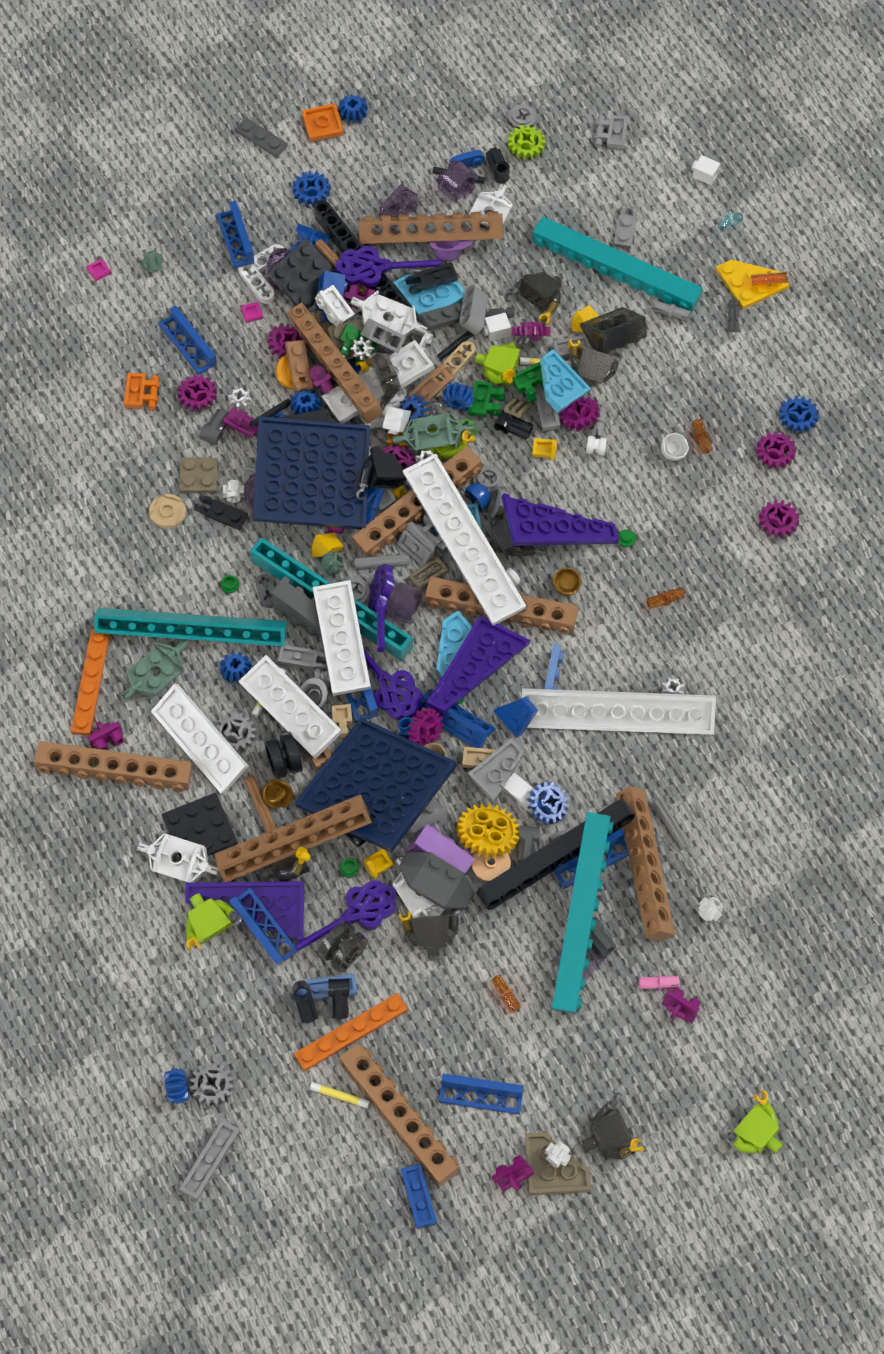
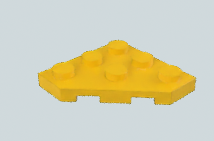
(738, 280)

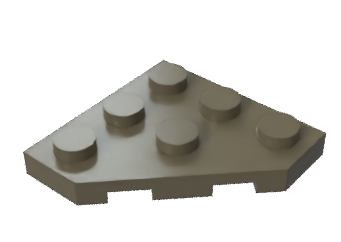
(550, 1179)

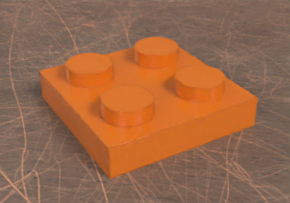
(322, 122)

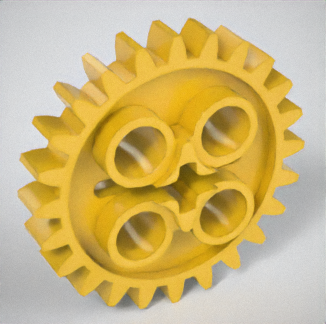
(488, 830)

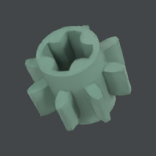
(152, 261)
(333, 563)

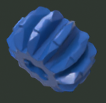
(353, 108)
(458, 396)
(305, 402)
(416, 403)
(231, 673)
(176, 1086)

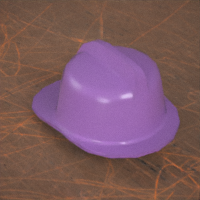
(449, 249)

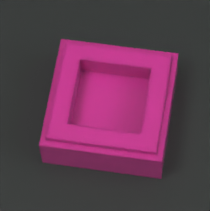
(98, 270)
(252, 312)

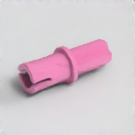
(659, 982)

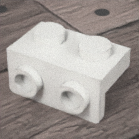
(334, 306)

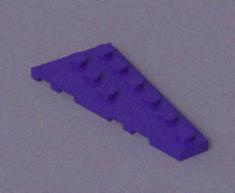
(549, 525)
(477, 659)
(281, 899)

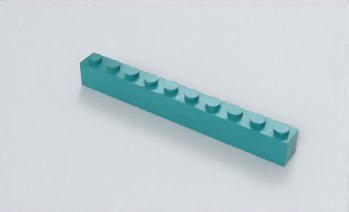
(616, 264)
(281, 564)
(190, 626)
(581, 913)

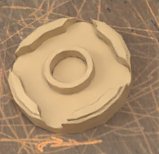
(171, 515)

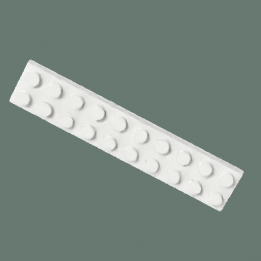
(464, 539)
(622, 711)

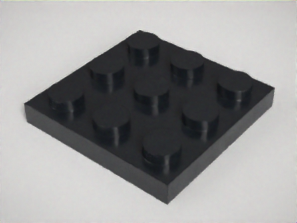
(300, 273)
(202, 824)

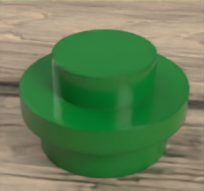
(626, 538)
(229, 584)
(349, 868)

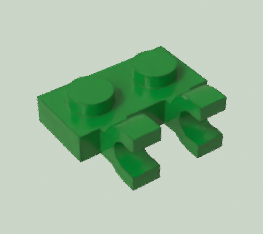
(348, 335)
(527, 379)
(482, 395)

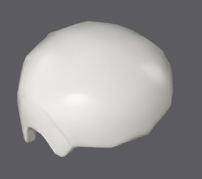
(674, 443)

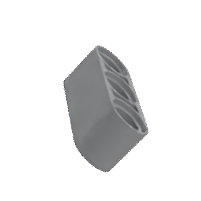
(473, 309)

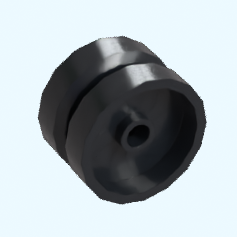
(283, 755)

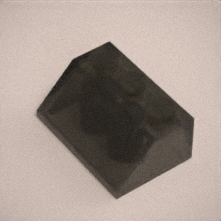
(614, 329)

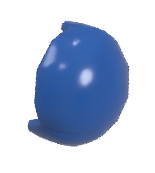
(479, 492)

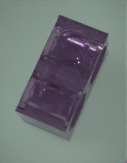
(400, 201)

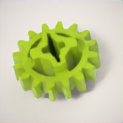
(526, 142)

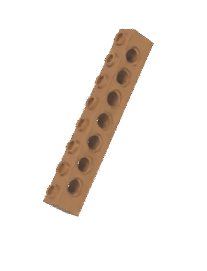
(387, 235)
(334, 363)
(362, 540)
(527, 618)
(125, 761)
(288, 838)
(646, 867)
(438, 1172)

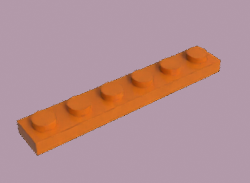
(90, 683)
(350, 1032)

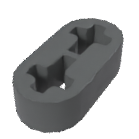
(262, 592)

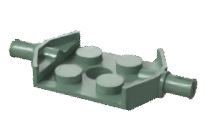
(448, 432)
(162, 657)

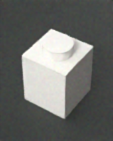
(705, 169)
(497, 327)
(396, 420)

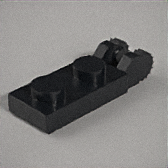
(432, 278)
(221, 512)

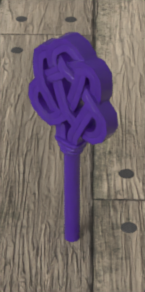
(371, 266)
(379, 593)
(409, 704)
(367, 911)

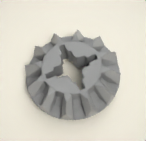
(526, 111)
(489, 471)
(363, 589)

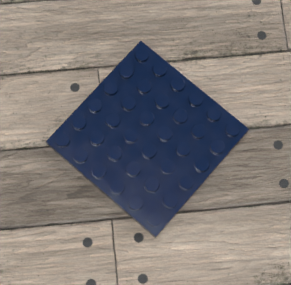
(310, 473)
(389, 773)

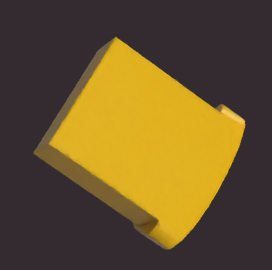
(582, 316)
(544, 448)
(324, 543)
(377, 863)

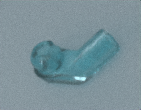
(730, 219)

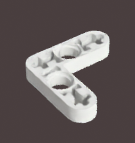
(255, 271)

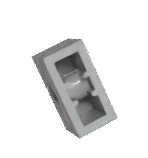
(383, 335)

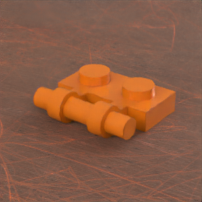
(135, 391)

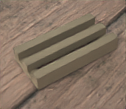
(514, 404)
(445, 570)

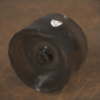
(342, 946)

